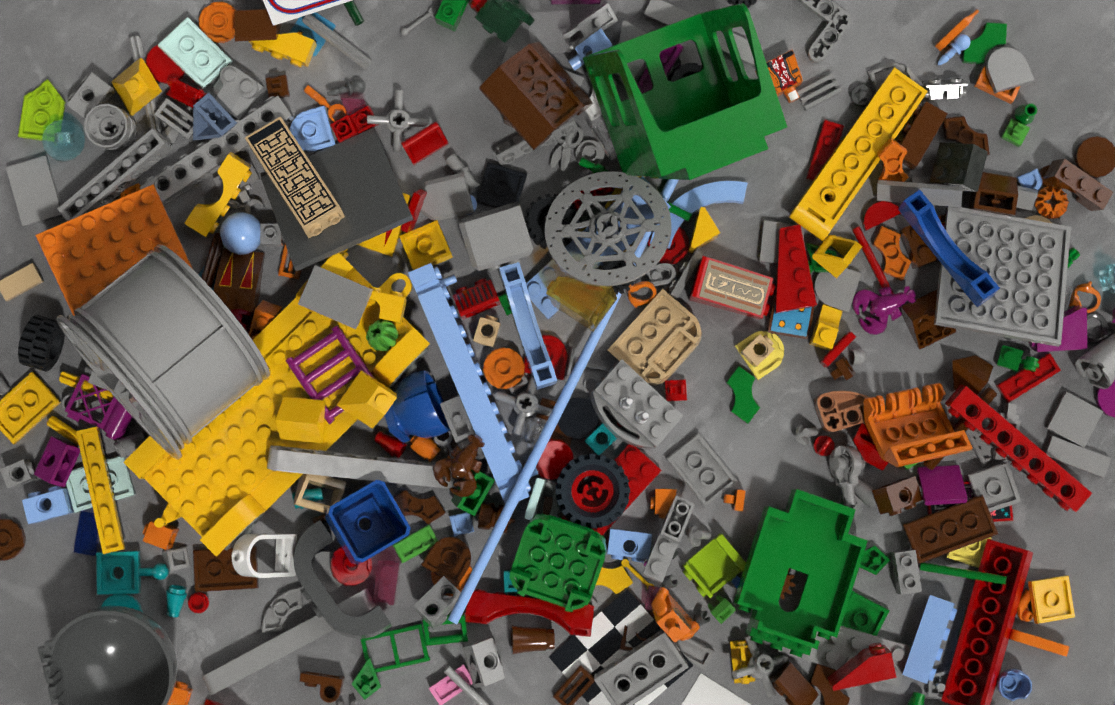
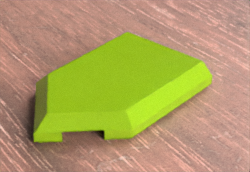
(40, 110)

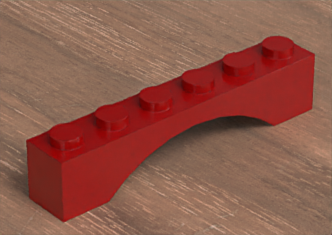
(487, 607)

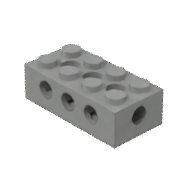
(641, 656)

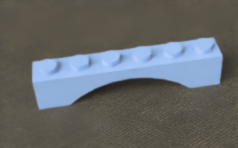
(527, 326)

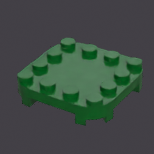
(558, 562)

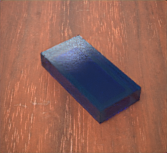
(87, 535)

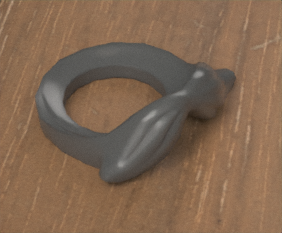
(1106, 331)

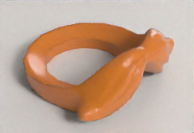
(1086, 287)
(637, 302)

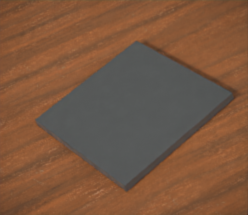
(363, 188)

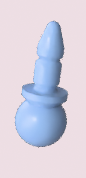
(960, 43)

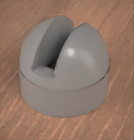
(856, 356)

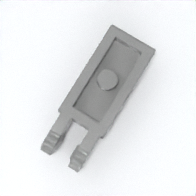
(599, 19)

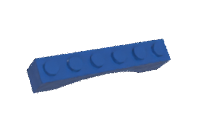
(969, 276)

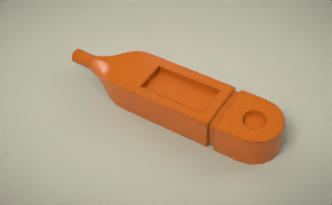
(955, 31)

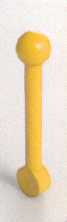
(625, 563)

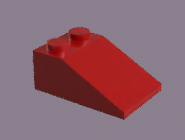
(866, 667)

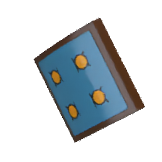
(790, 323)

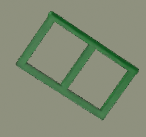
(426, 657)

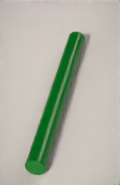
(963, 573)

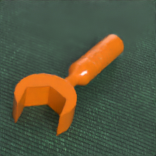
(323, 102)

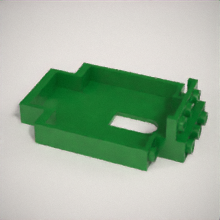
(811, 540)

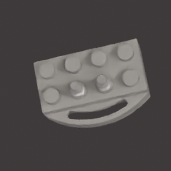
(633, 406)

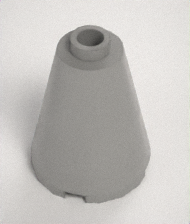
(1099, 363)

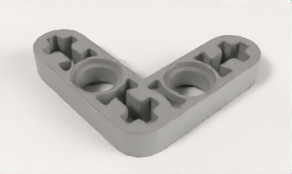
(830, 19)

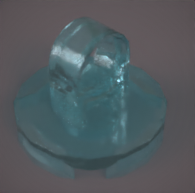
(63, 140)

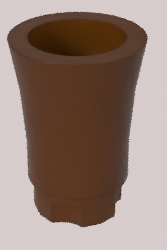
(531, 639)

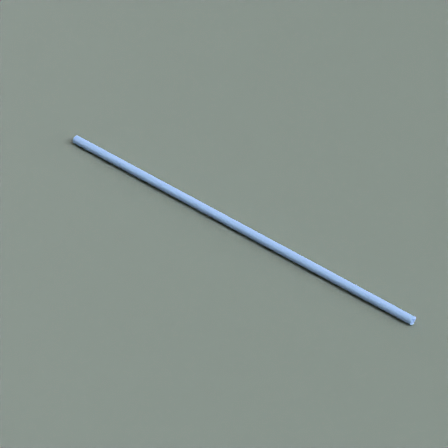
(542, 442)

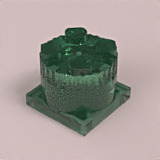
(503, 17)

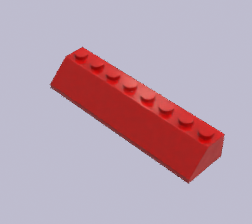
(987, 626)

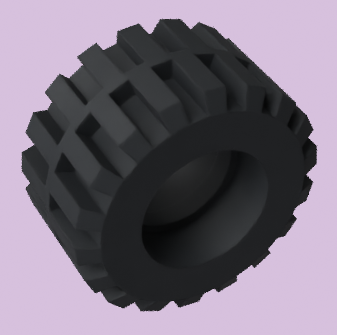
(538, 212)
(40, 343)

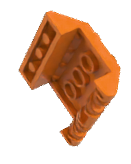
(912, 426)

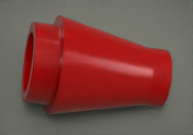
(390, 444)

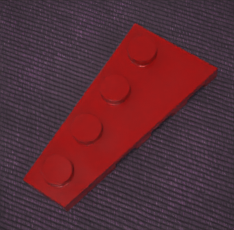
(794, 279)

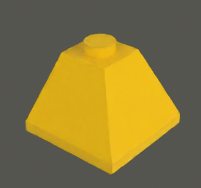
(136, 86)
(367, 399)

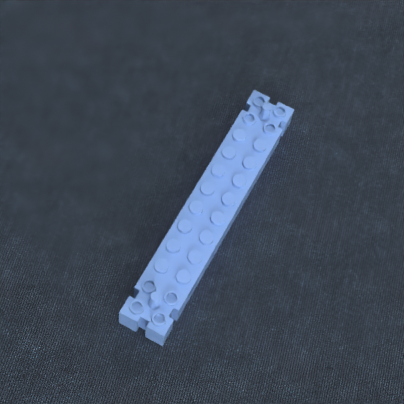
(466, 377)

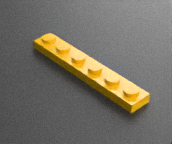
(100, 490)

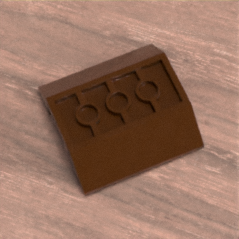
(534, 94)

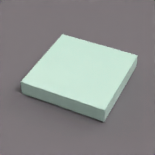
(535, 498)

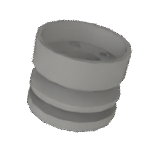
(101, 120)

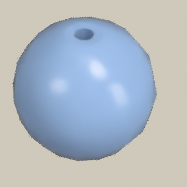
(240, 233)

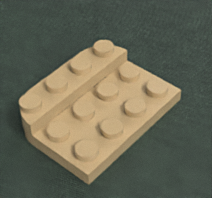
(658, 339)

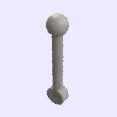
(431, 12)
(573, 344)

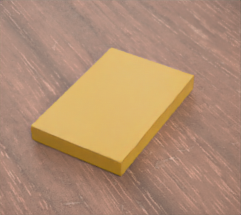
(25, 407)

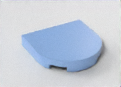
(312, 130)

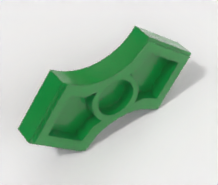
(992, 36)
(744, 403)

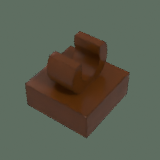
(278, 86)
(844, 368)

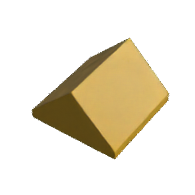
(703, 231)
(301, 419)

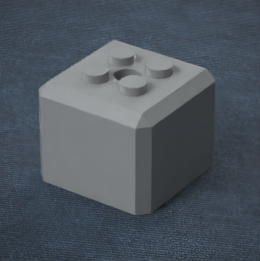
(496, 237)

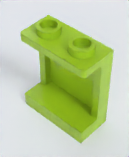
(713, 566)

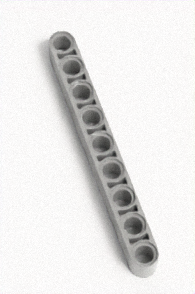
(353, 466)
(282, 644)

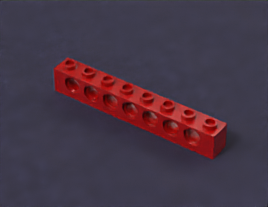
(1076, 492)

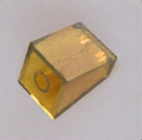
(581, 301)

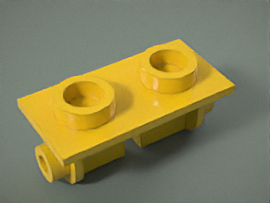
(740, 658)

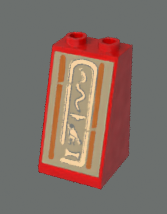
(731, 288)

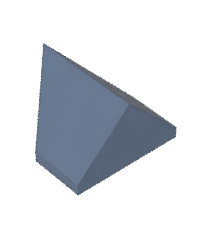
(210, 119)

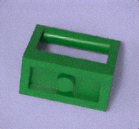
(447, 638)

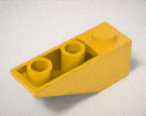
(288, 46)

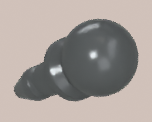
(354, 87)

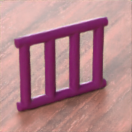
(306, 380)

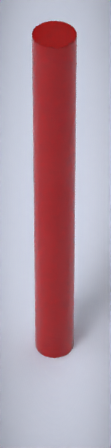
(871, 258)

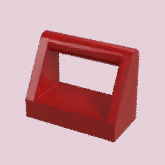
(424, 143)

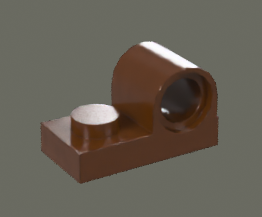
(312, 679)

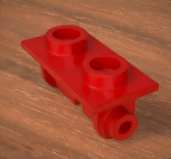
(183, 92)

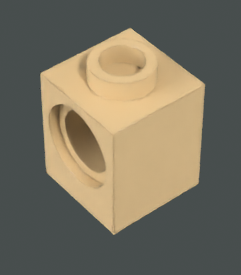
(487, 340)
(749, 353)

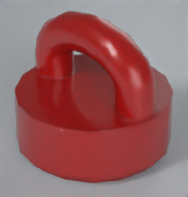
(823, 445)

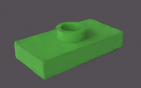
(415, 543)

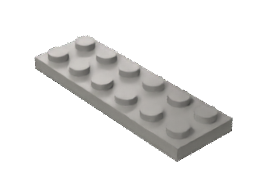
(849, 643)

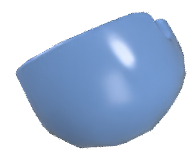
(1014, 684)

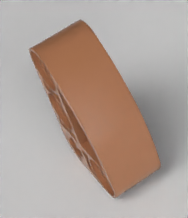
(840, 404)

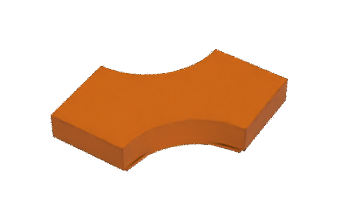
(892, 156)
(894, 261)

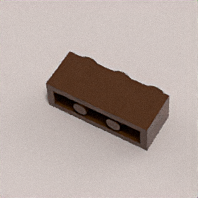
(921, 132)

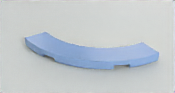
(703, 196)

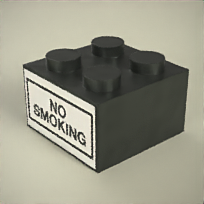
(959, 165)

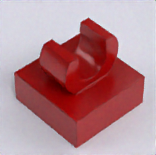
(675, 390)

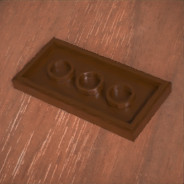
(950, 528)

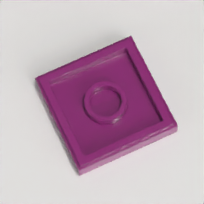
(942, 485)

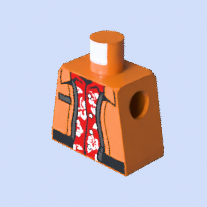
(785, 75)

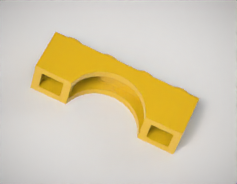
(232, 173)

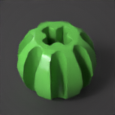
(382, 335)

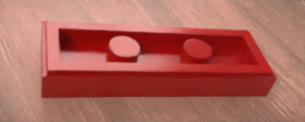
(826, 144)
(1026, 380)

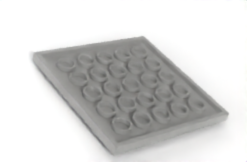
(1027, 264)

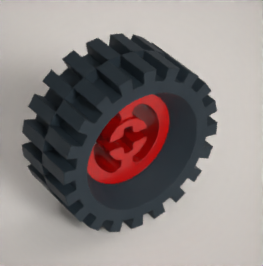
(614, 482)

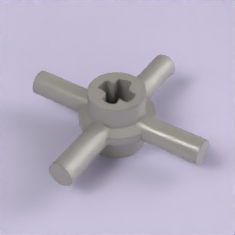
(390, 122)
(522, 398)
(760, 666)

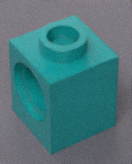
(596, 447)

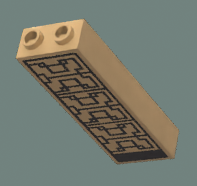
(295, 177)

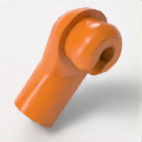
(1023, 610)

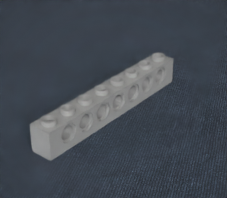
(204, 150)

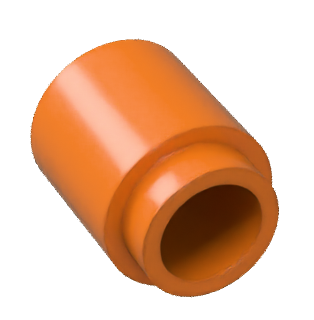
(425, 447)

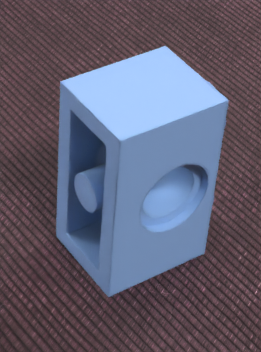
(35, 509)
(618, 537)

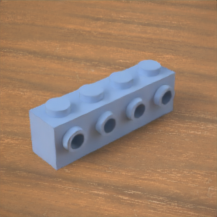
(929, 639)

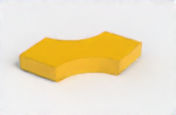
(614, 578)

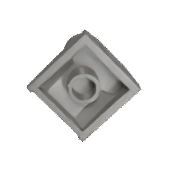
(236, 91)

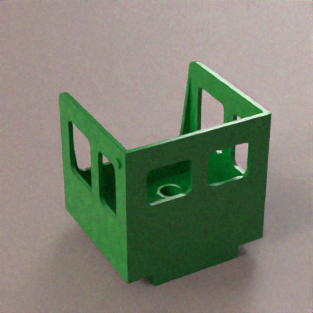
(695, 121)

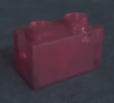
(387, 581)

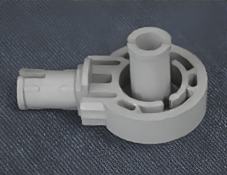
(846, 471)

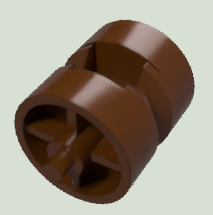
(489, 515)

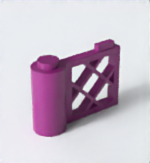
(115, 418)

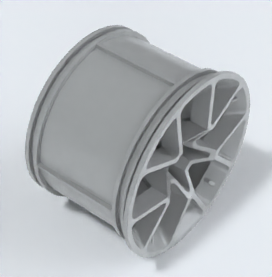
(166, 348)

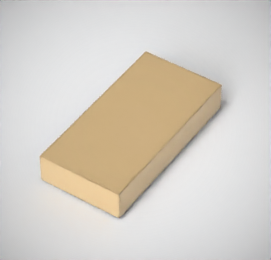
(20, 282)

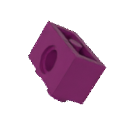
(57, 461)

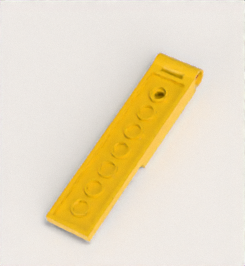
(857, 154)

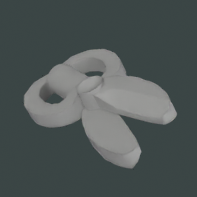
(564, 150)

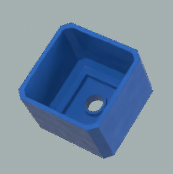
(382, 511)

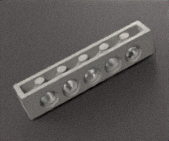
(117, 175)

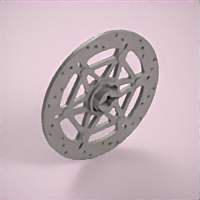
(609, 221)

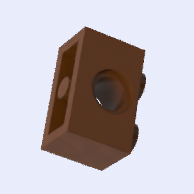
(898, 495)

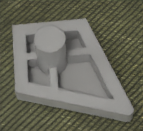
(937, 686)

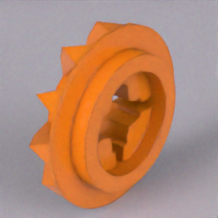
(1045, 209)

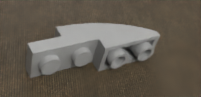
(668, 539)

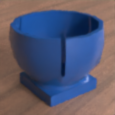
(417, 409)

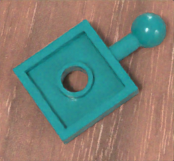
(131, 580)

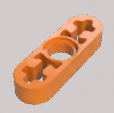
(1039, 642)

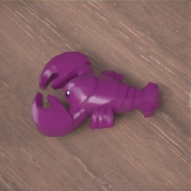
(881, 306)

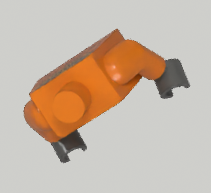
(671, 615)

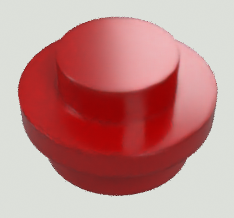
(198, 602)

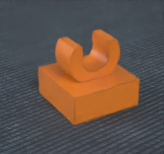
(737, 499)

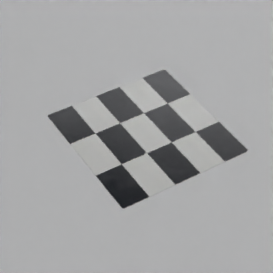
(604, 647)

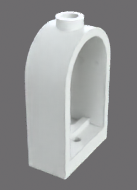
(283, 557)

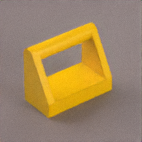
(834, 264)

